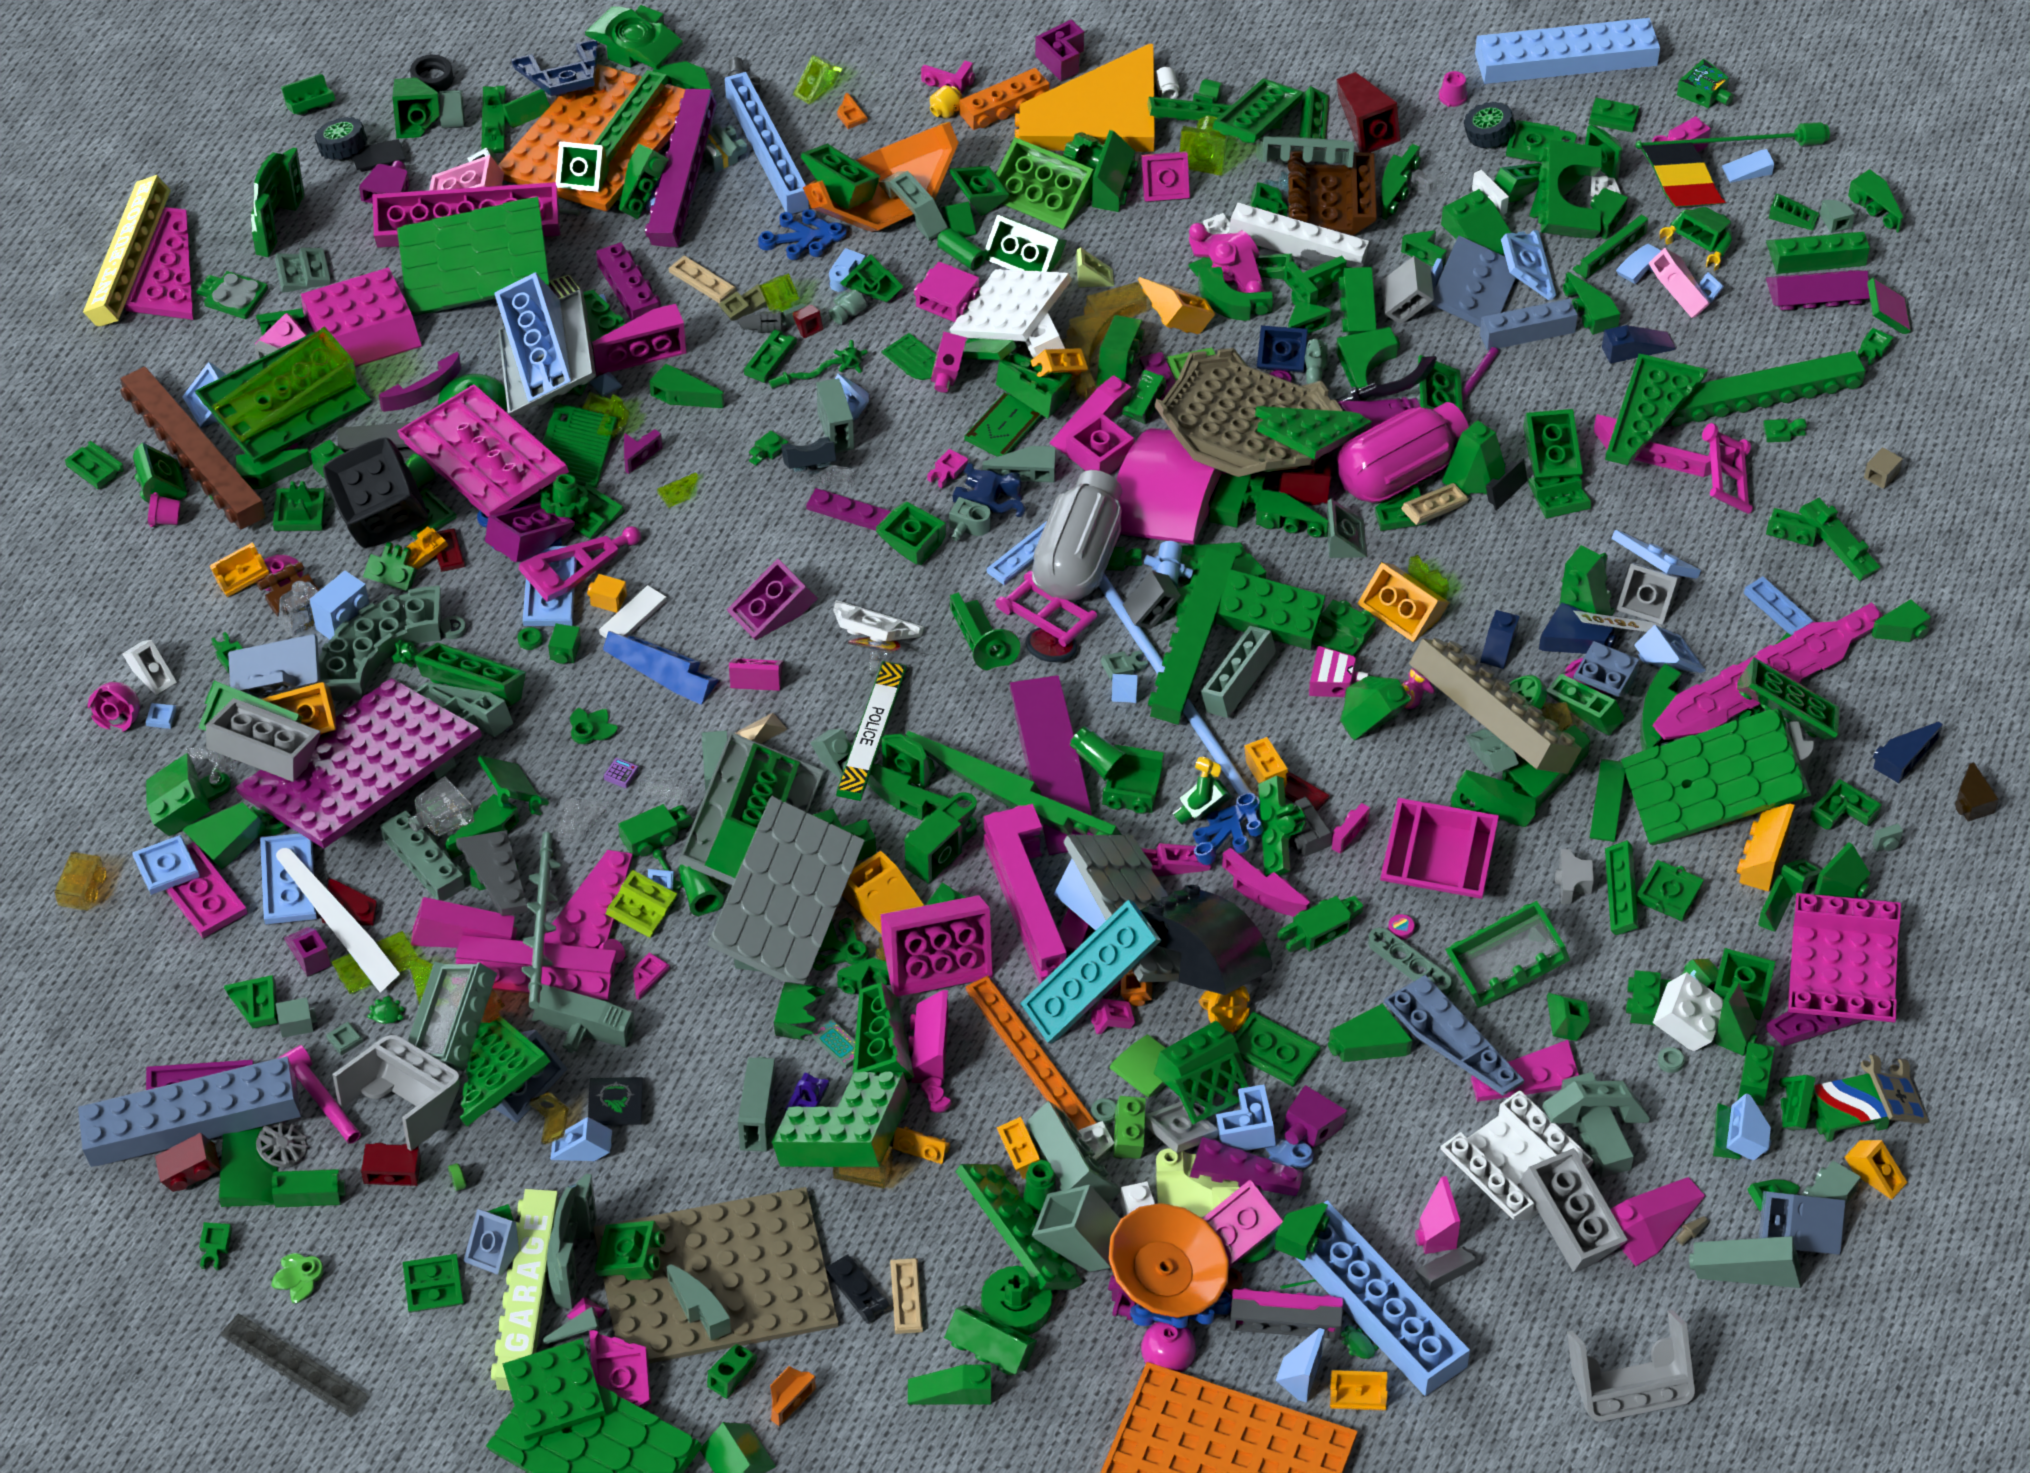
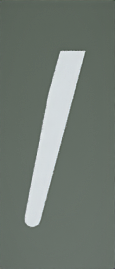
(345, 927)

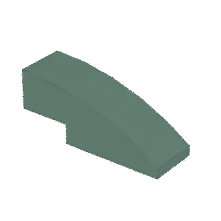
(1491, 750)
(699, 1302)

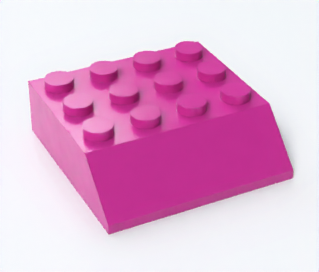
(364, 316)
(1440, 848)

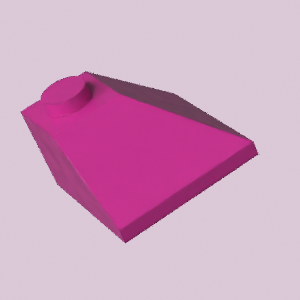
(1439, 1221)

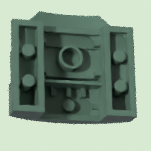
(573, 1219)

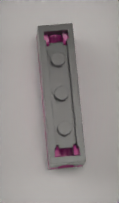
(1285, 1313)

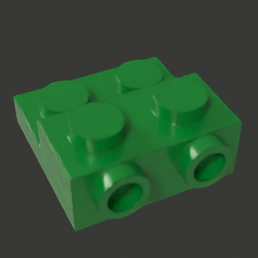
(1344, 628)
(1647, 993)
(630, 1250)

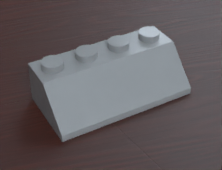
(262, 739)
(1573, 1209)

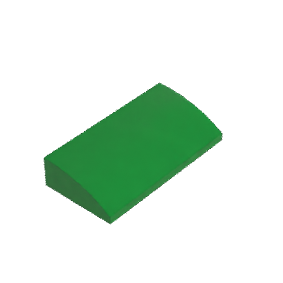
(244, 1173)

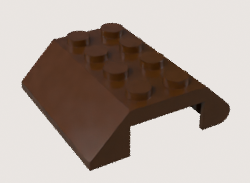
(1333, 194)

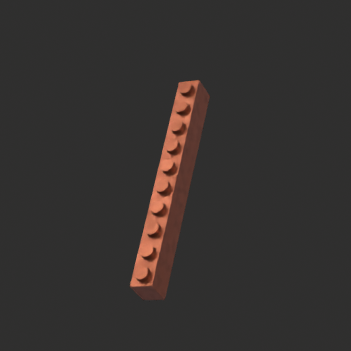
(192, 448)

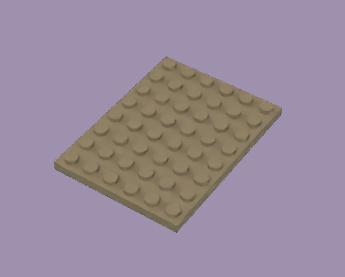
(752, 1256)

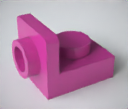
(1112, 1014)

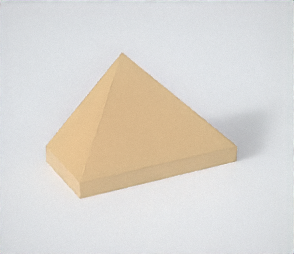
(763, 729)

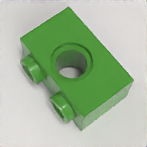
(1129, 1127)

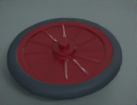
(1047, 647)

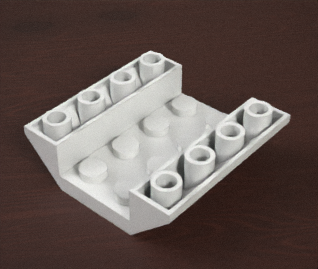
(1506, 1148)

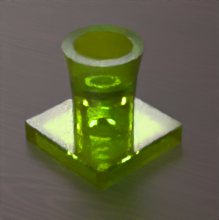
(1204, 146)

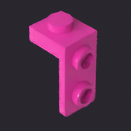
(939, 78)

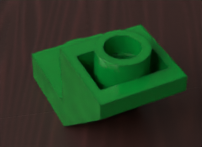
(858, 975)

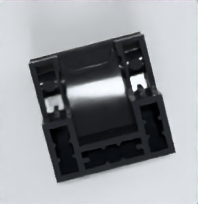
(1215, 938)

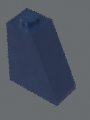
(1571, 635)

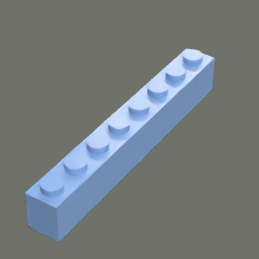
(766, 143)

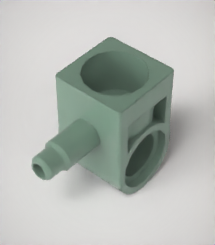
(451, 109)
(969, 518)

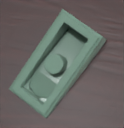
(576, 1327)

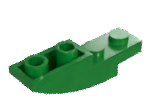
(1395, 180)
(897, 791)

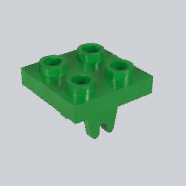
(299, 508)

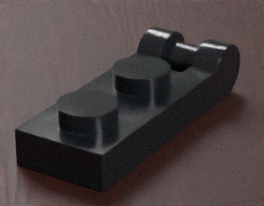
(857, 1288)

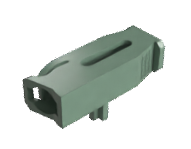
(584, 1017)

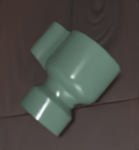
(847, 305)

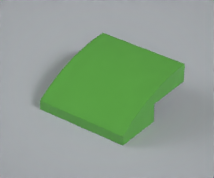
(1138, 1065)

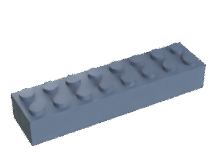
(178, 1111)

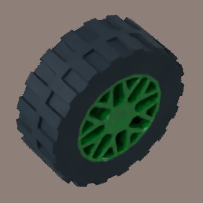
(1489, 124)
(341, 138)

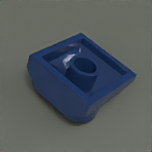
(1282, 348)

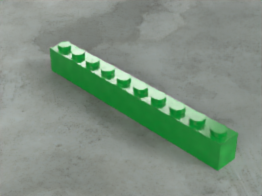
(1770, 387)

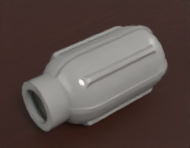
(1079, 537)

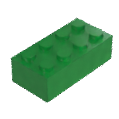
(1272, 606)

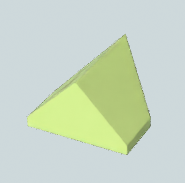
(1092, 271)

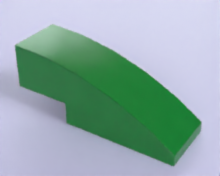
(1497, 798)

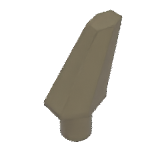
(1691, 1230)

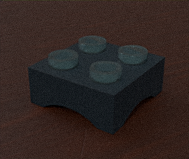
(818, 453)

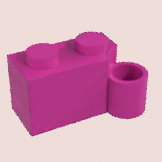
(1688, 130)

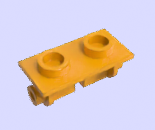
(920, 1145)

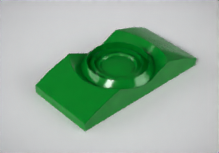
(635, 37)

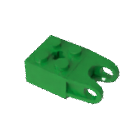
(940, 838)

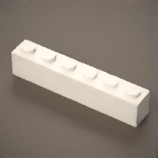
(1294, 236)

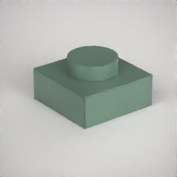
(1887, 838)

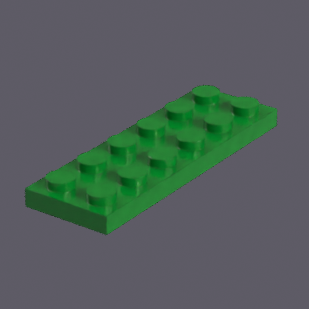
(1257, 111)
(1016, 1225)

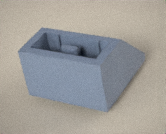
(1607, 669)

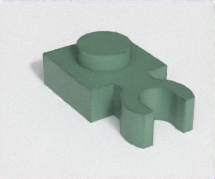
(1122, 664)

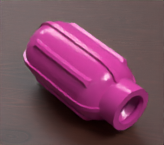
(1400, 452)

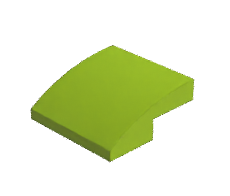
(641, 903)

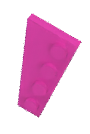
(1540, 1070)

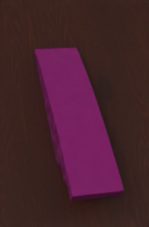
(1046, 747)

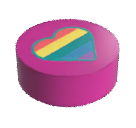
(1401, 926)

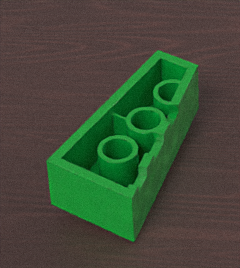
(880, 1033)

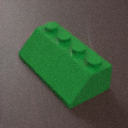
(1819, 252)
(468, 671)

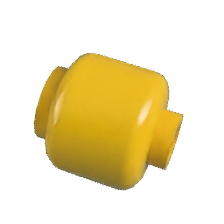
(945, 101)

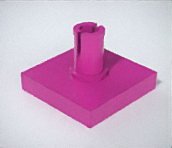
(1165, 176)

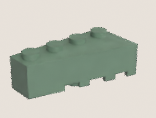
(1068, 1153)

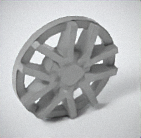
(281, 1144)

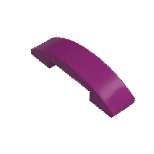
(424, 389)

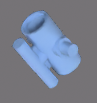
(1169, 562)

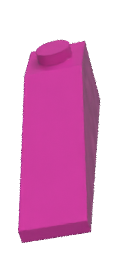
(1107, 399)

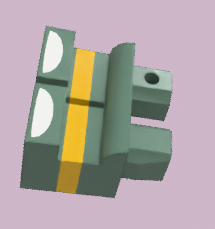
(720, 150)

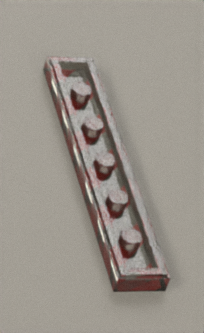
(294, 1365)

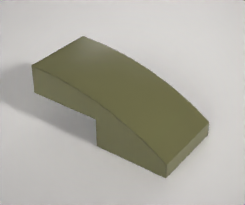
(741, 305)

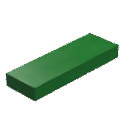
(987, 349)

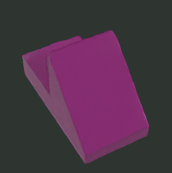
(638, 452)

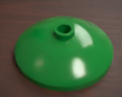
(489, 385)

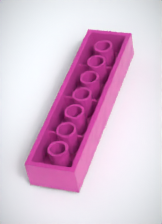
(407, 208)

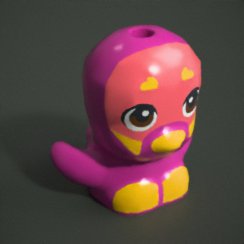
(1415, 688)

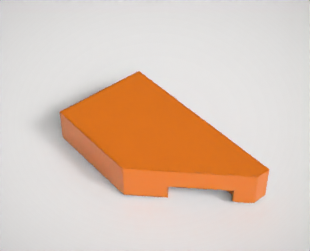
(850, 113)

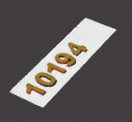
(1615, 621)

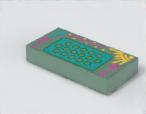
(836, 1042)

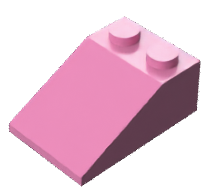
(477, 173)

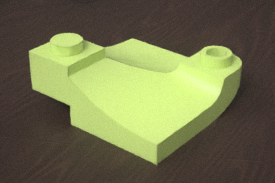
(1180, 1190)

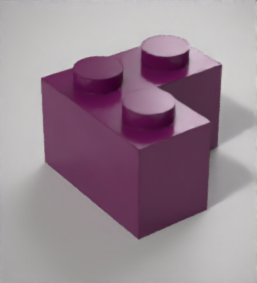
(1060, 49)

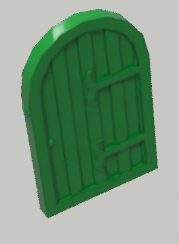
(911, 357)

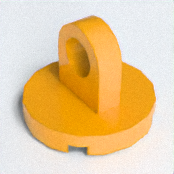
(1227, 1009)

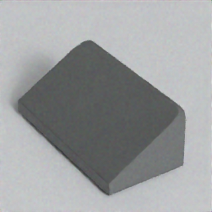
(1446, 1268)

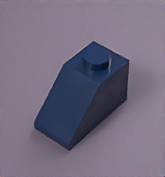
(1500, 639)

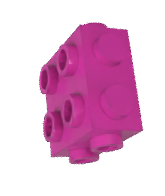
(946, 291)

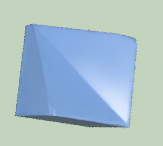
(1124, 688)

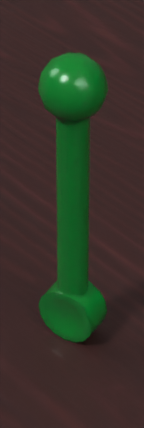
(657, 854)

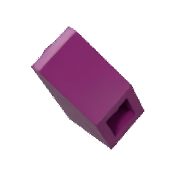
(308, 950)

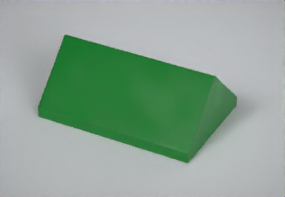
(1441, 386)

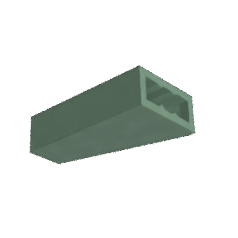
(756, 1104)
(1748, 1261)

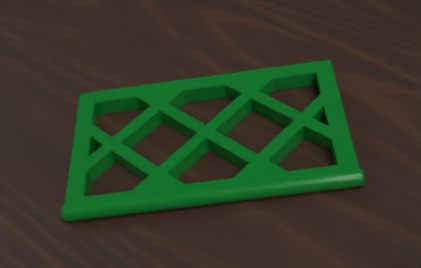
(1189, 1098)

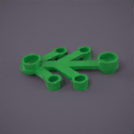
(844, 950)

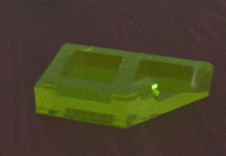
(678, 491)

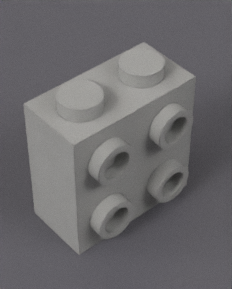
(1407, 290)

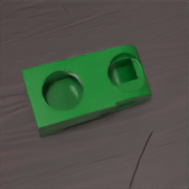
(730, 1370)

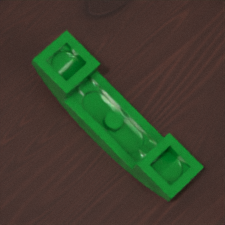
(1607, 800)

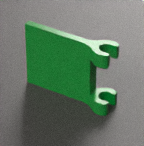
(511, 783)

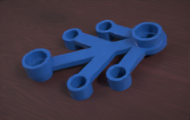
(827, 231)
(1246, 806)
(1145, 1318)

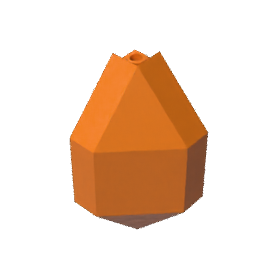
(922, 154)

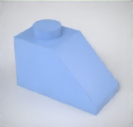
(1748, 1129)
(583, 1142)

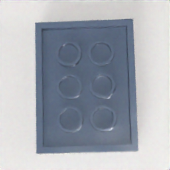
(1473, 282)

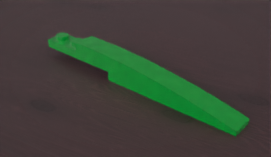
(1012, 790)

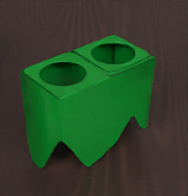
(791, 1010)

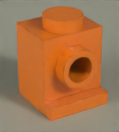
(1131, 992)

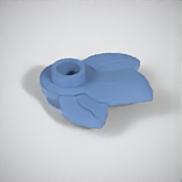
(1285, 1153)

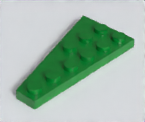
(1650, 400)

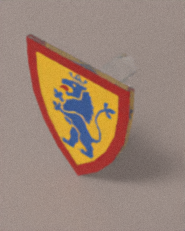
(878, 650)

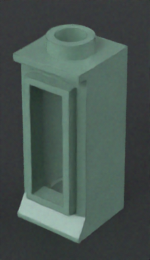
(713, 745)

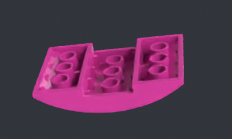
(1164, 489)

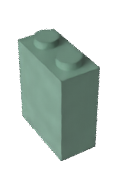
(835, 414)

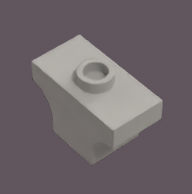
(1573, 876)

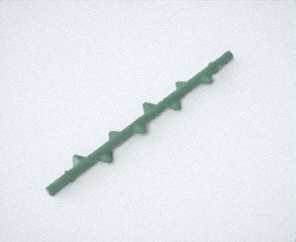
(541, 925)

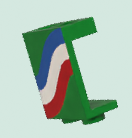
(1847, 1105)

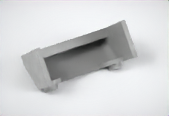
(408, 1072)
(1636, 1388)

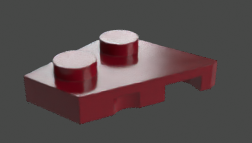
(356, 904)

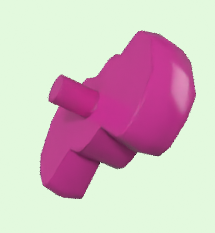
(935, 1095)

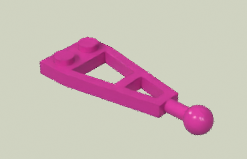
(547, 581)

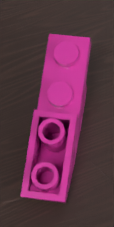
(1268, 891)

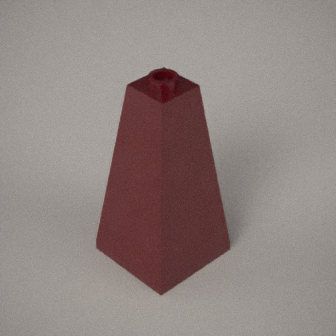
(1369, 113)

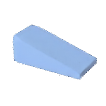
(1750, 166)

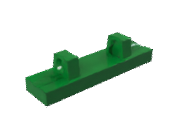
(493, 118)
(1839, 538)

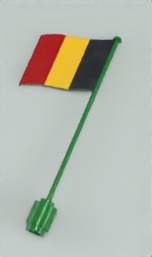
(1685, 175)

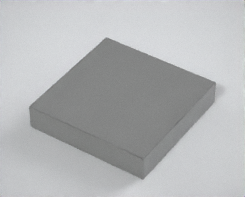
(1175, 1128)

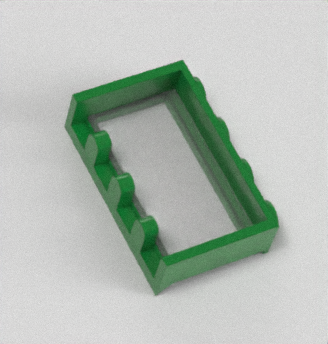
(1507, 954)

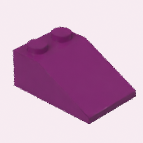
(525, 531)
(772, 601)

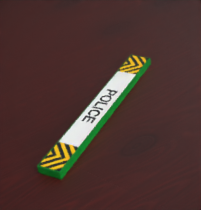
(871, 731)

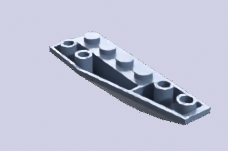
(1449, 1032)

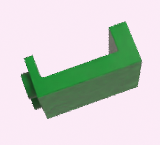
(1135, 781)

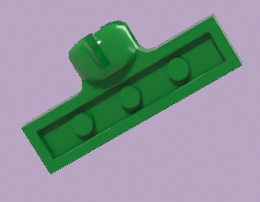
(1278, 824)

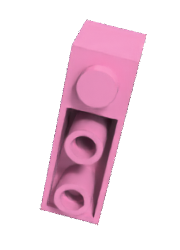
(1679, 281)

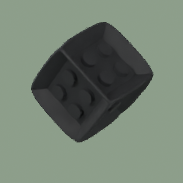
(375, 492)

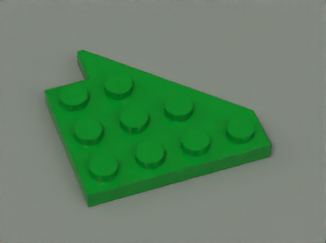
(1310, 430)

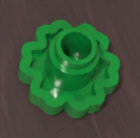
(564, 497)

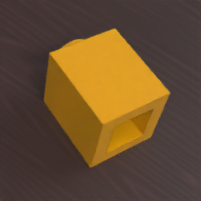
(607, 593)

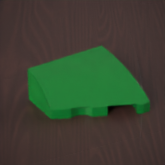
(1268, 199)
(872, 280)

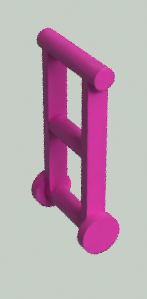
(1714, 437)
(1009, 605)

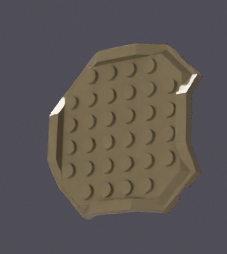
(1215, 411)

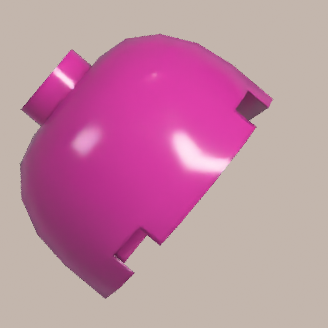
(111, 701)
(1168, 1346)

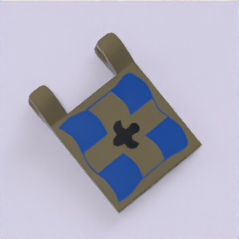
(1896, 1091)

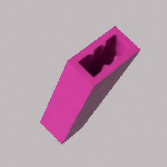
(444, 923)

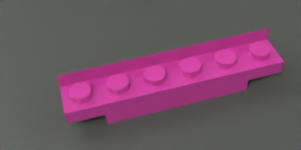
(572, 969)

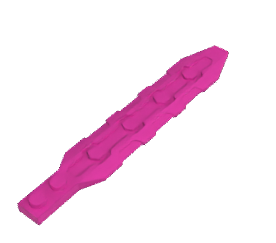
(1797, 657)

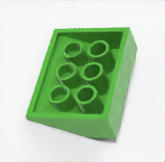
(1044, 183)

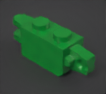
(1321, 923)

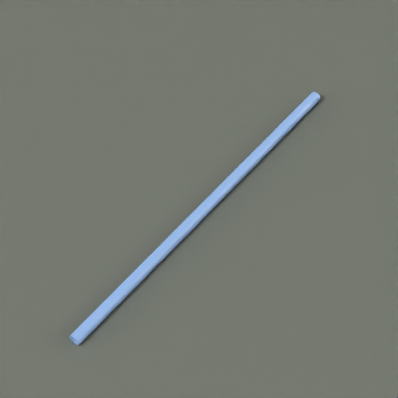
(1189, 710)

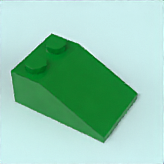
(843, 177)
(1476, 220)
(1552, 444)
(176, 796)

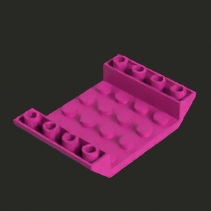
(1844, 957)

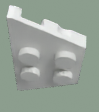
(873, 624)

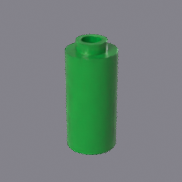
(961, 249)

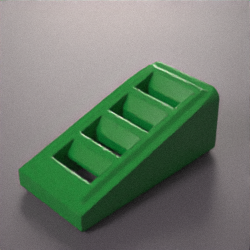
(1781, 206)
(1277, 259)

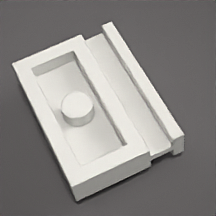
(1492, 191)

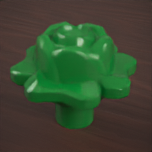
(405, 653)

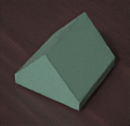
(787, 316)

